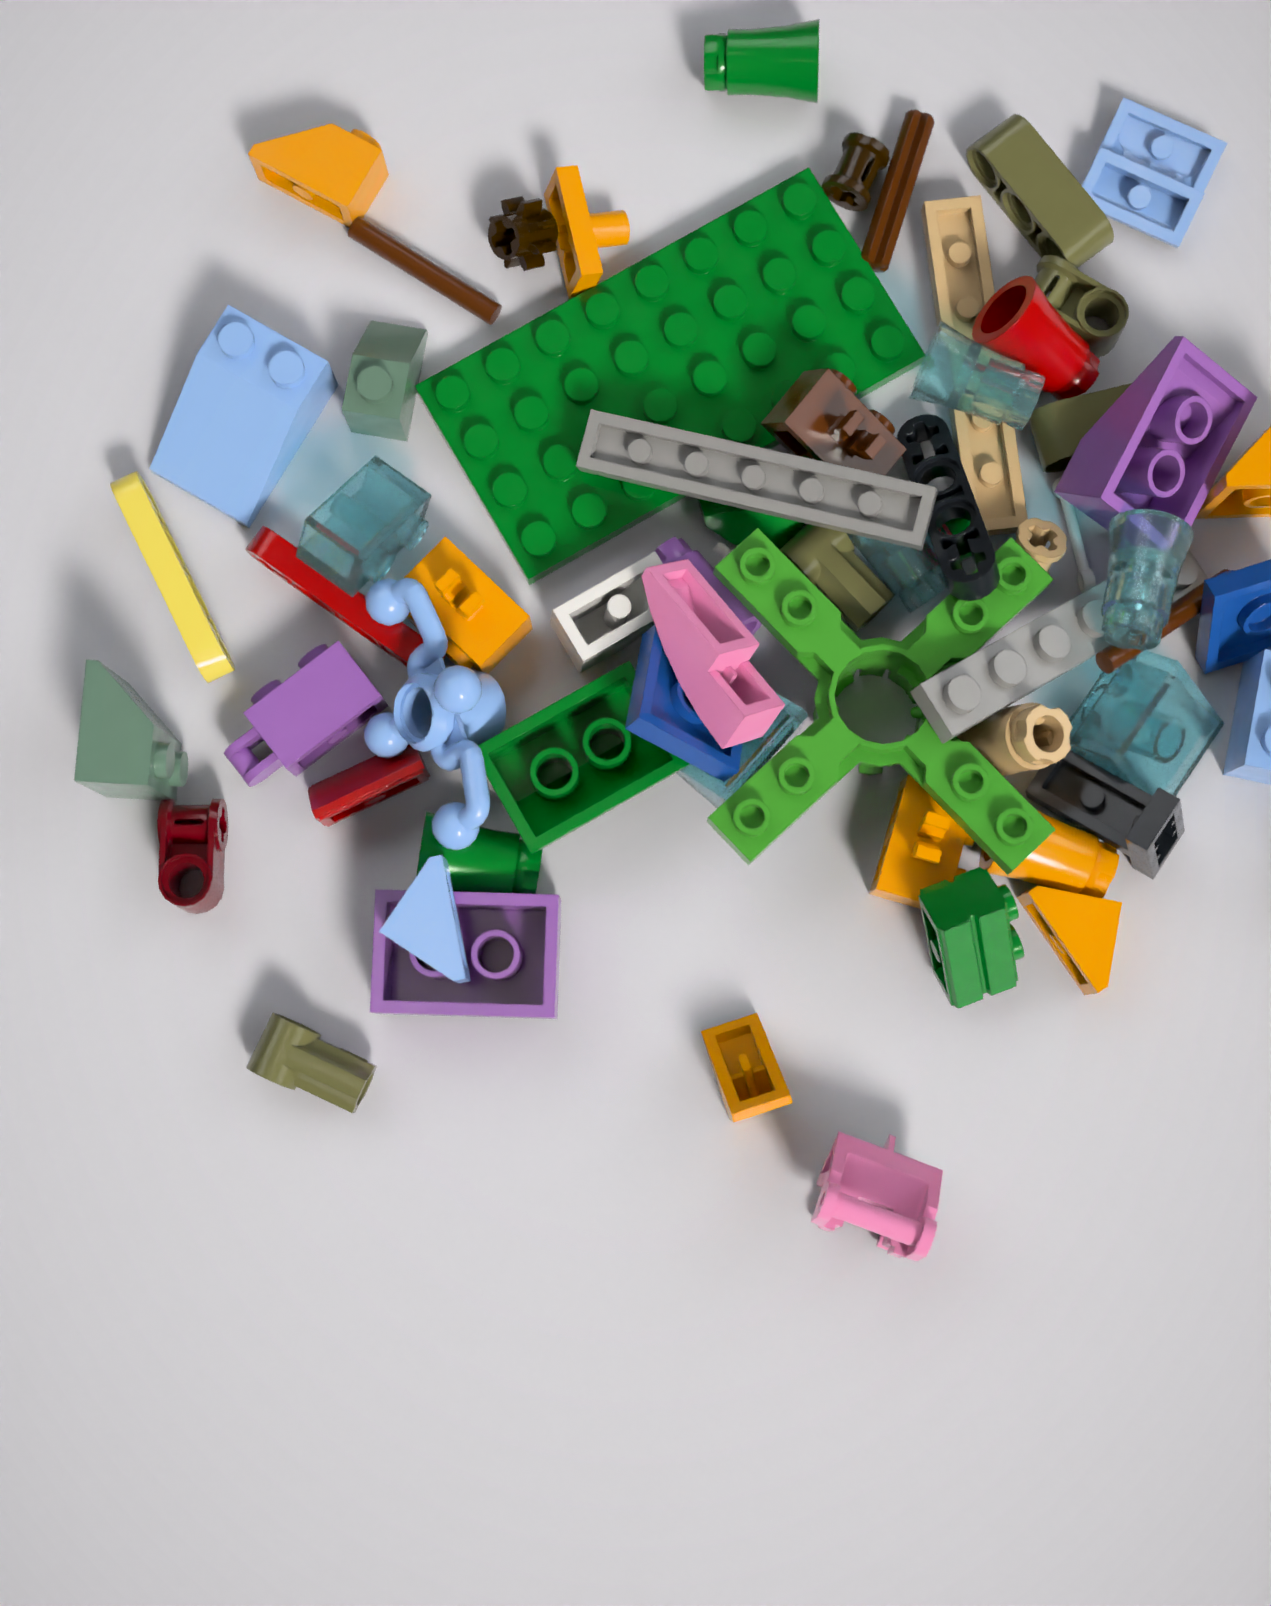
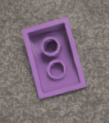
(1159, 439)

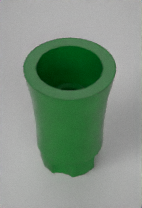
(765, 61)
(491, 864)

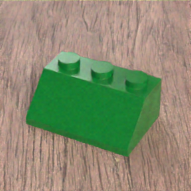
(574, 761)

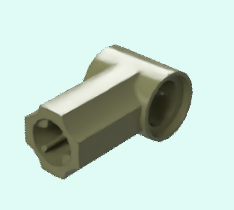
(838, 573)
(300, 1059)

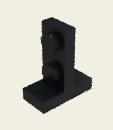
(1111, 809)

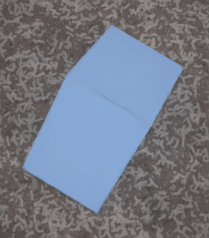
(429, 923)

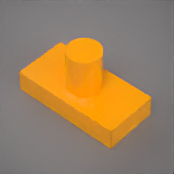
(581, 231)

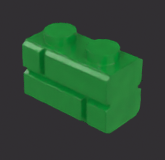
(971, 936)

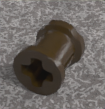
(856, 171)

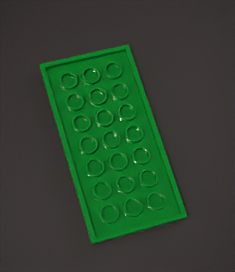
(678, 340)

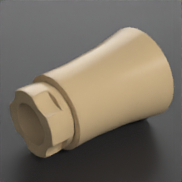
(1022, 738)

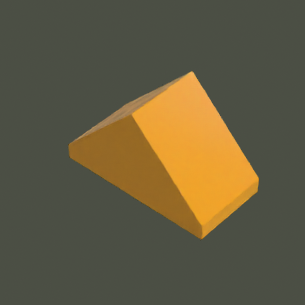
(1078, 930)
(745, 1068)

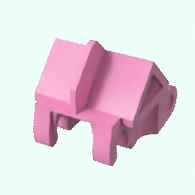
(880, 1194)

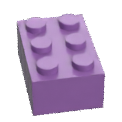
(509, 955)

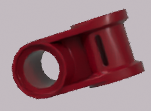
(189, 841)

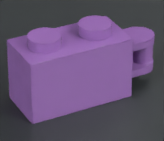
(305, 714)

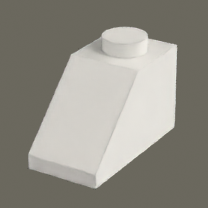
(605, 616)

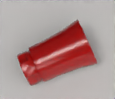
(1030, 330)

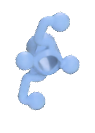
(437, 710)

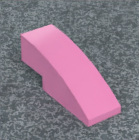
(710, 654)

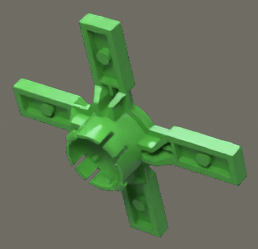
(827, 750)

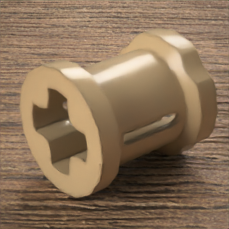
(1033, 537)

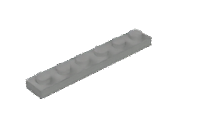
(757, 479)
(1024, 660)

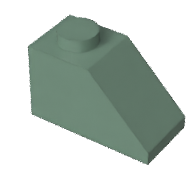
(383, 380)

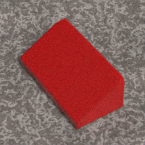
(366, 785)

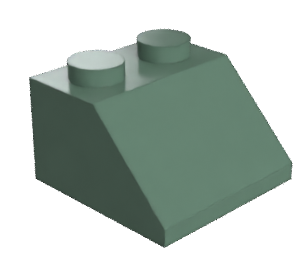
(124, 743)

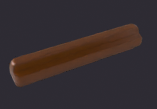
(897, 189)

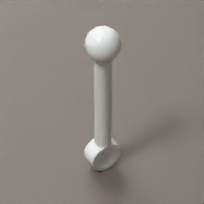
(1085, 574)

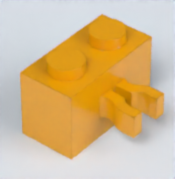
(473, 610)
(918, 848)

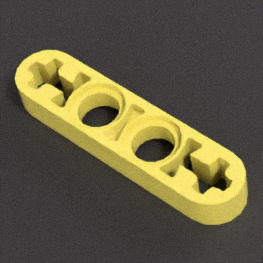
(172, 577)

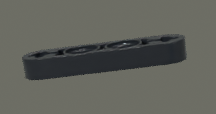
(950, 504)

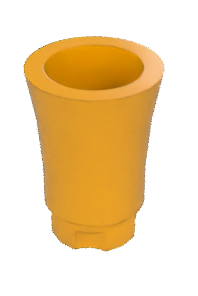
(1065, 862)

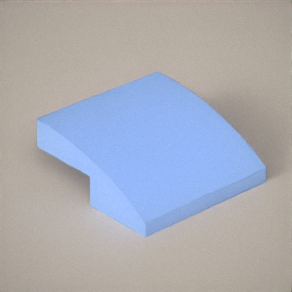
(1152, 172)

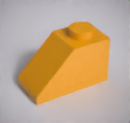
(324, 169)

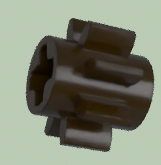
(523, 233)

